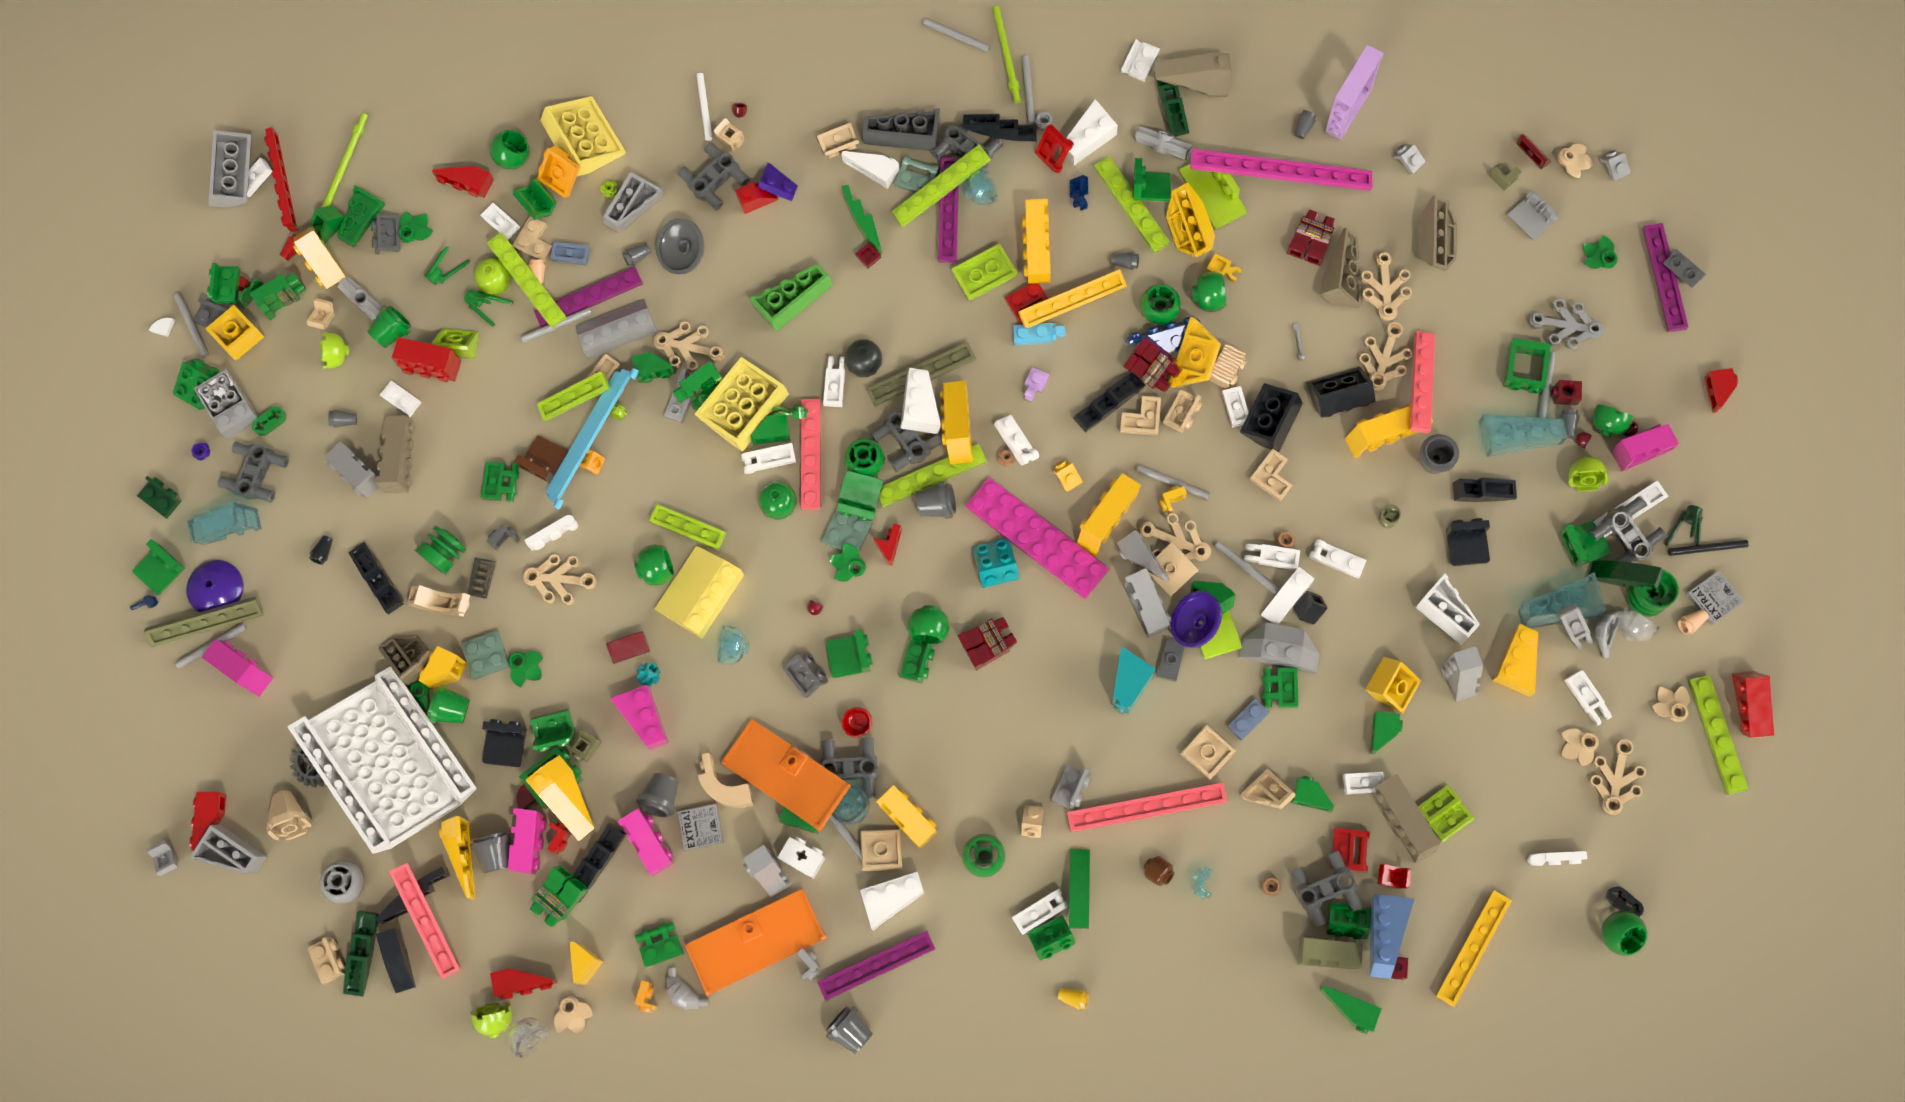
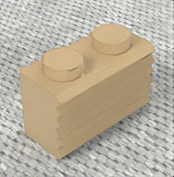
(1227, 366)

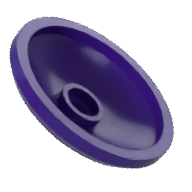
(225, 588)
(1196, 619)

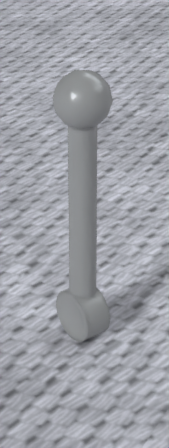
(1296, 327)

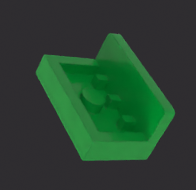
(535, 200)

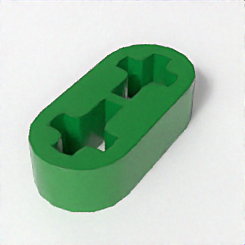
(269, 421)

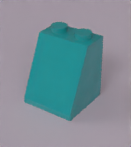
(1131, 681)

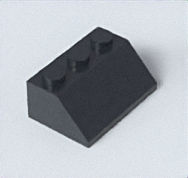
(1341, 392)
(1272, 416)

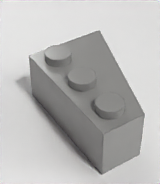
(228, 850)

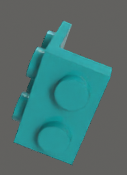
(996, 562)

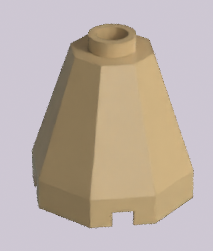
(286, 817)

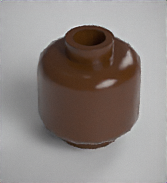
(1158, 871)

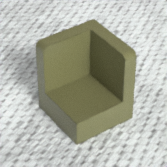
(1504, 176)

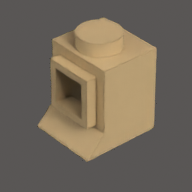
(734, 141)

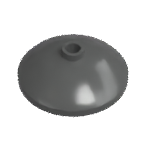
(672, 246)

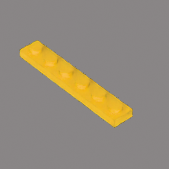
(1072, 299)
(1473, 948)

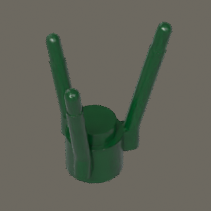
(1693, 517)

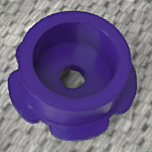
(196, 451)

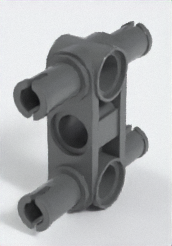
(963, 144)
(713, 176)
(908, 441)
(253, 471)
(1628, 532)
(853, 767)
(1327, 889)

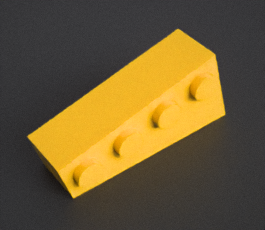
(1037, 241)
(956, 422)
(1379, 430)
(1107, 513)

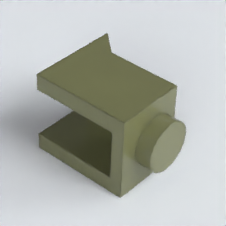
(592, 746)

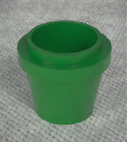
(389, 326)
(447, 706)

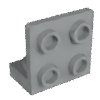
(1070, 787)

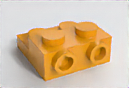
(558, 171)

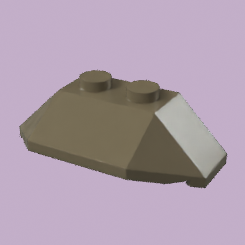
(1437, 234)
(406, 656)

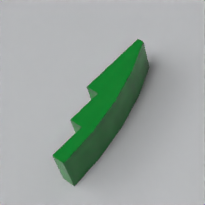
(864, 222)
(1079, 889)

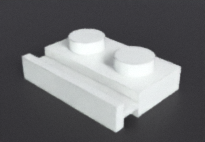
(1140, 60)

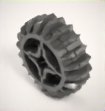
(309, 777)

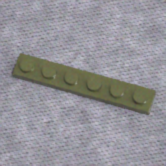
(935, 366)
(203, 621)

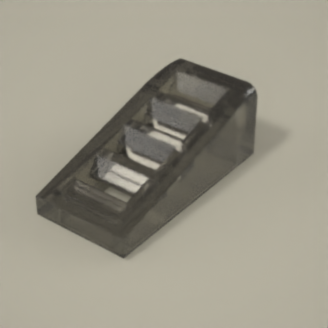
(488, 578)

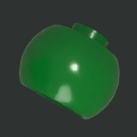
(509, 149)
(1210, 291)
(1160, 292)
(867, 446)
(654, 565)
(928, 625)
(972, 866)
(1624, 933)

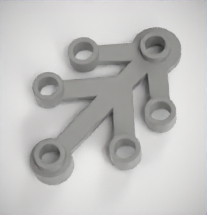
(1569, 325)

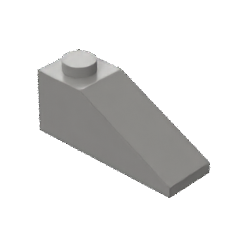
(1139, 553)

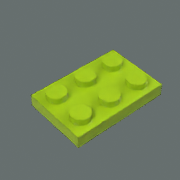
(984, 272)

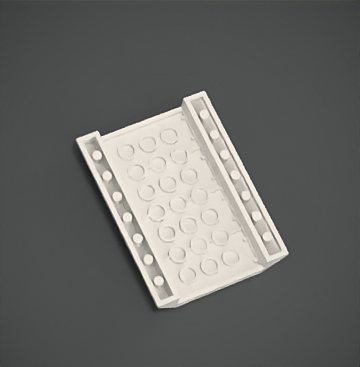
(384, 762)

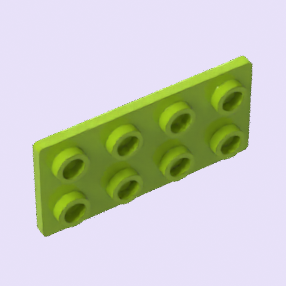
(1218, 194)

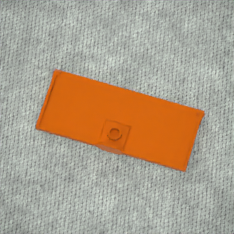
(786, 774)
(755, 942)

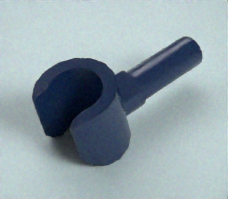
(148, 600)

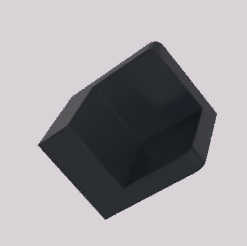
(1310, 607)

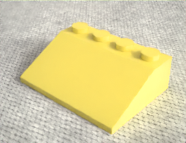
(582, 133)
(741, 403)
(699, 591)

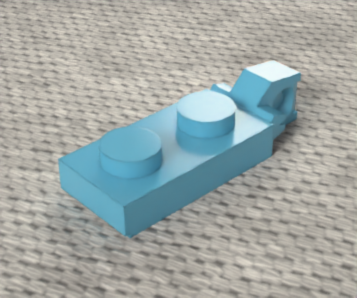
(1037, 334)

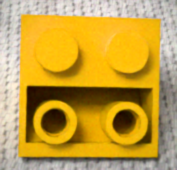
(442, 668)

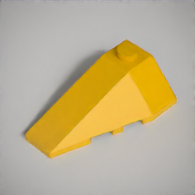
(559, 790)
(457, 841)

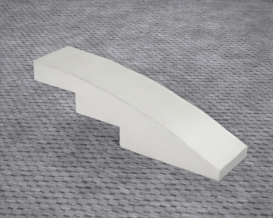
(1651, 496)

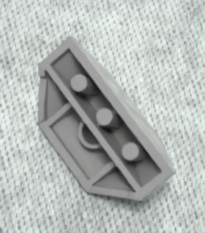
(1281, 647)

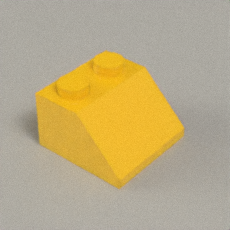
(234, 332)
(1393, 684)

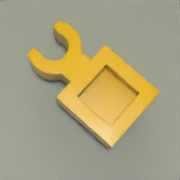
(1222, 265)

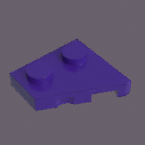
(777, 183)

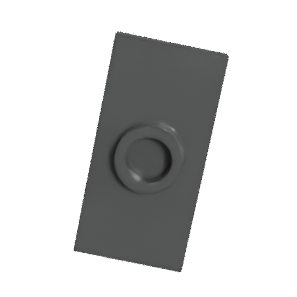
(1171, 660)

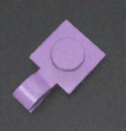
(1035, 382)

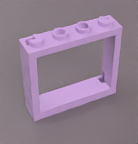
(1354, 92)

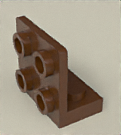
(542, 459)

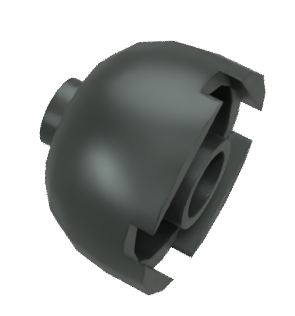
(863, 358)

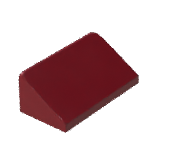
(1533, 151)
(628, 647)

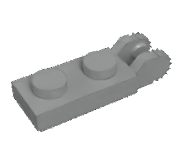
(1575, 624)

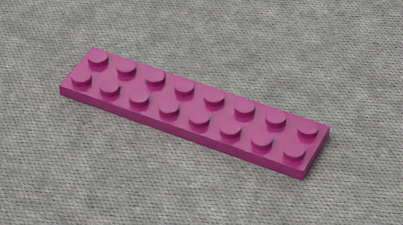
(1037, 538)

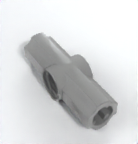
(1163, 142)
(355, 294)

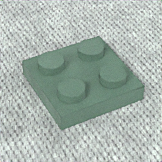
(846, 530)
(485, 655)

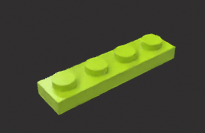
(573, 396)
(687, 527)

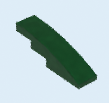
(1173, 108)
(1626, 573)
(361, 953)

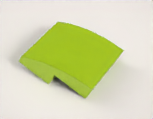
(1224, 640)
(1445, 813)

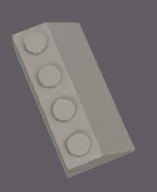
(229, 169)
(615, 328)

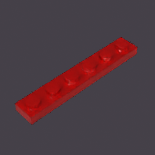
(279, 174)

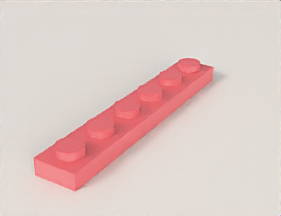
(1422, 382)
(811, 455)
(424, 921)

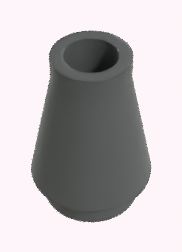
(1305, 122)
(636, 254)
(1126, 260)
(340, 418)
(1570, 420)

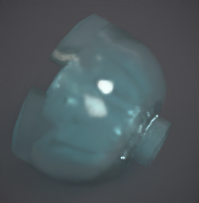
(981, 188)
(732, 645)
(853, 806)

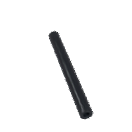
(1708, 547)

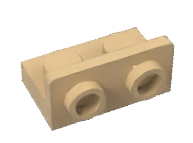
(326, 960)

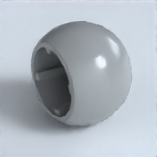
(330, 875)

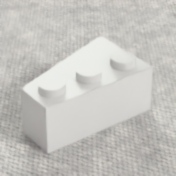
(1091, 133)
(919, 403)
(1448, 611)
(890, 897)

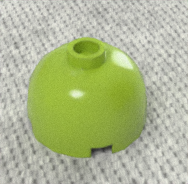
(492, 277)
(333, 350)
(1587, 474)
(492, 1019)

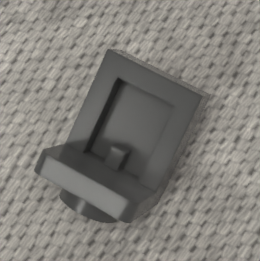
(499, 536)

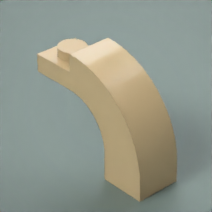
(438, 601)
(732, 797)

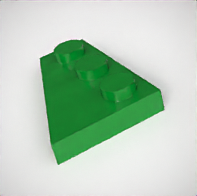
(361, 211)

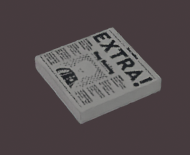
(1715, 597)
(700, 827)

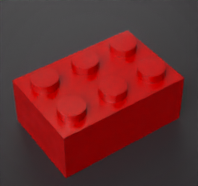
(426, 360)

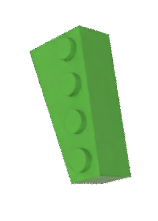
(791, 296)

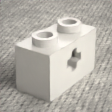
(790, 856)

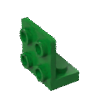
(1150, 185)
(1582, 545)
(158, 568)

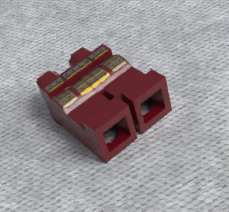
(1314, 232)
(1152, 364)
(986, 643)

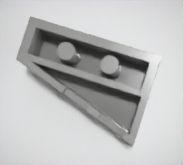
(631, 202)
(352, 470)
(1147, 603)
(1462, 673)
(765, 868)

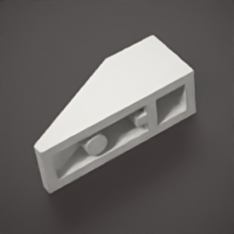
(876, 167)
(1288, 596)

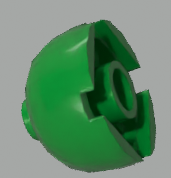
(1611, 421)
(777, 500)

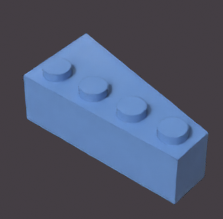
(1387, 931)

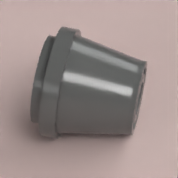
(1441, 447)
(937, 500)
(659, 796)
(492, 851)
(849, 1030)

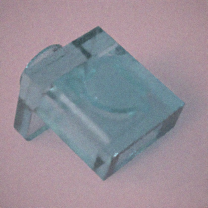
(1201, 877)

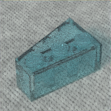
(223, 521)

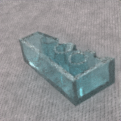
(1517, 434)
(1544, 609)

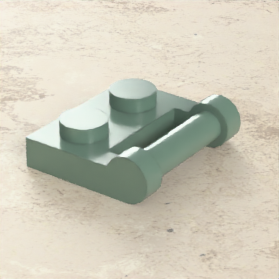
(914, 181)

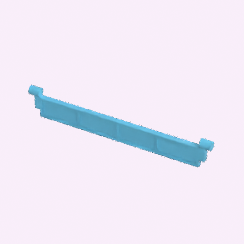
(587, 435)

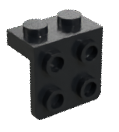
(1468, 542)
(504, 743)

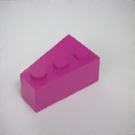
(1644, 446)
(236, 667)
(643, 716)
(526, 841)
(647, 841)

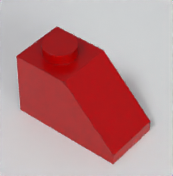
(753, 197)
(1720, 386)

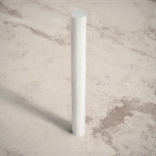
(704, 106)

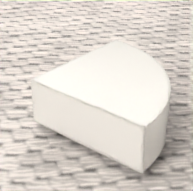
(162, 326)

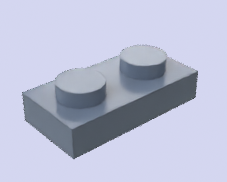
(570, 253)
(1248, 719)

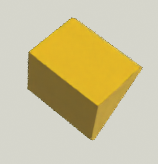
(583, 963)

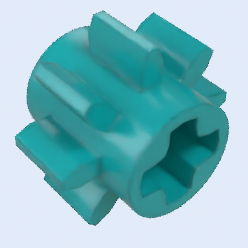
(648, 674)

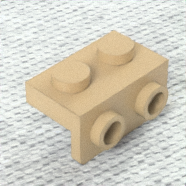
(838, 139)
(1182, 410)

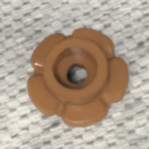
(1002, 460)
(1285, 535)
(1271, 881)

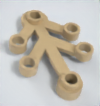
(1386, 289)
(686, 346)
(1384, 360)
(1179, 540)
(556, 578)
(1616, 780)

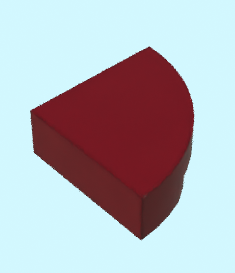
(524, 797)

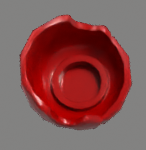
(856, 722)

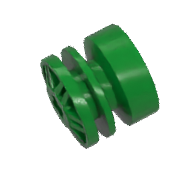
(440, 549)
(1660, 599)

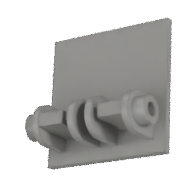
(1533, 215)

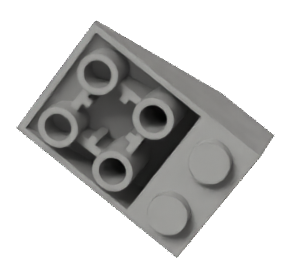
(226, 404)

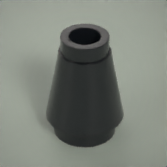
(321, 550)

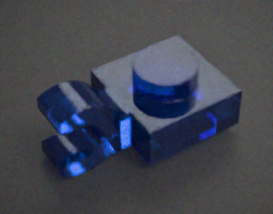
(1078, 190)

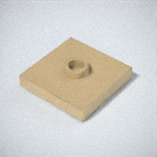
(1177, 568)
(1208, 752)
(881, 850)

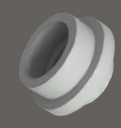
(1043, 116)

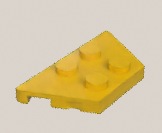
(1196, 355)

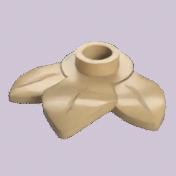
(1576, 159)
(1670, 701)
(1576, 746)
(574, 1018)

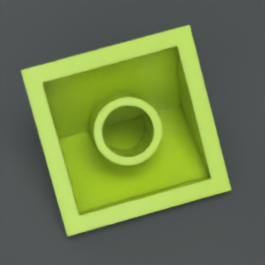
(460, 341)

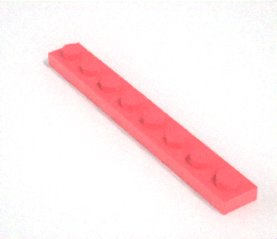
(1147, 807)

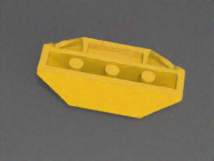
(1189, 222)

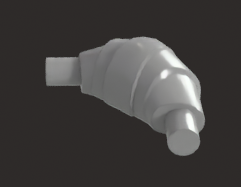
(1606, 631)
(681, 994)

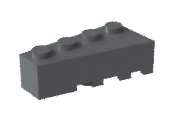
(903, 130)

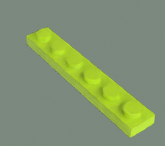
(941, 185)
(1133, 208)
(526, 280)
(927, 477)
(1718, 734)

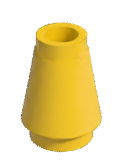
(1074, 998)

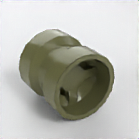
(1391, 512)

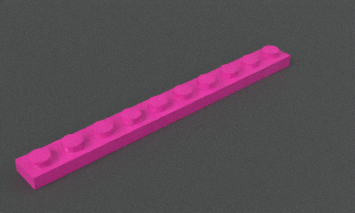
(1281, 169)

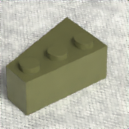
(1330, 953)

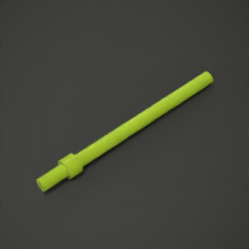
(1013, 83)
(357, 130)

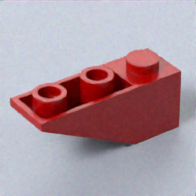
(468, 178)
(208, 811)
(511, 982)

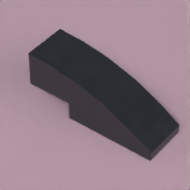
(1484, 490)
(396, 960)

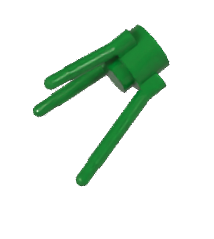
(434, 273)
(477, 299)

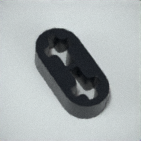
(1628, 899)

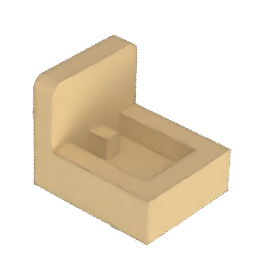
(321, 315)
(1032, 821)

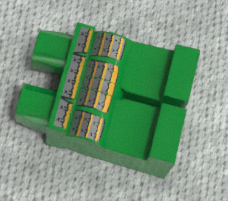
(277, 294)
(696, 382)
(558, 895)

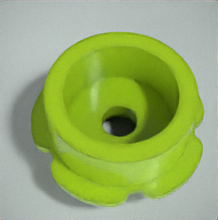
(609, 193)
(618, 412)

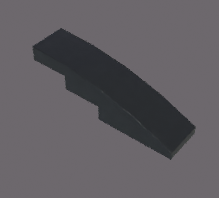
(992, 126)
(1109, 401)
(376, 578)
(599, 856)
(397, 908)

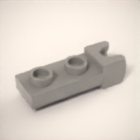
(675, 410)

